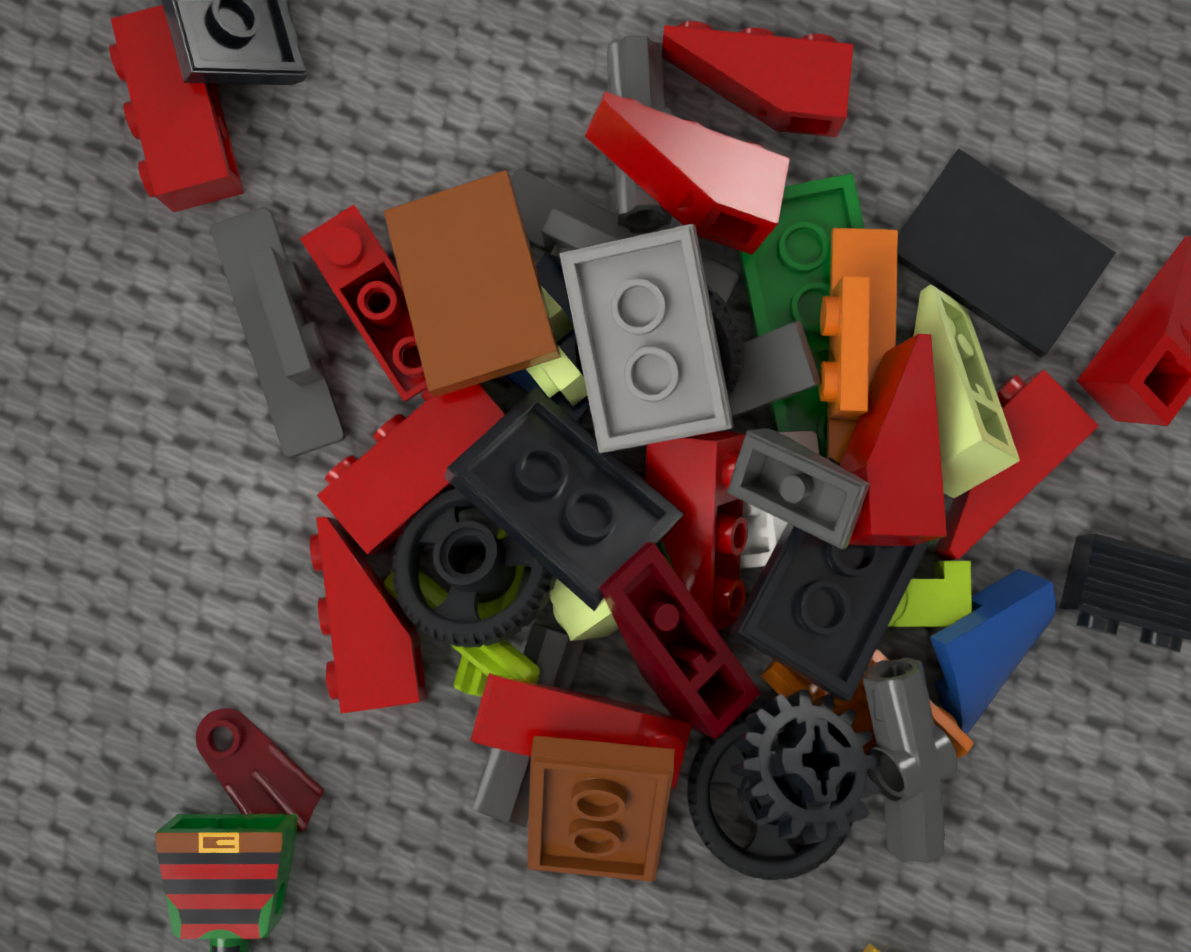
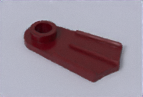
(256, 770)

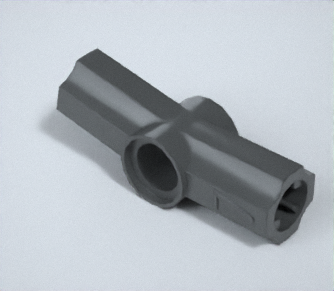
(637, 74)
(912, 759)
(506, 777)

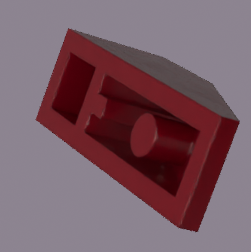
(676, 644)

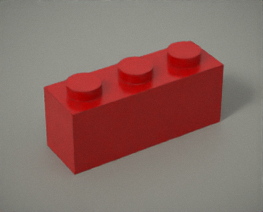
(178, 122)
(406, 466)

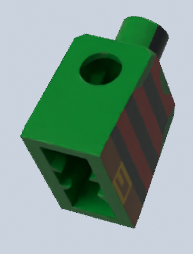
(226, 875)

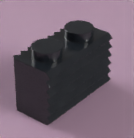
(1129, 587)

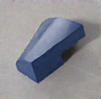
(990, 643)

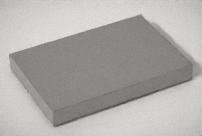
(647, 339)

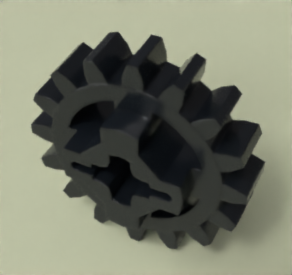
(798, 793)

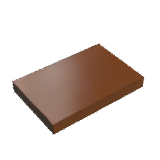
(471, 284)
(597, 807)

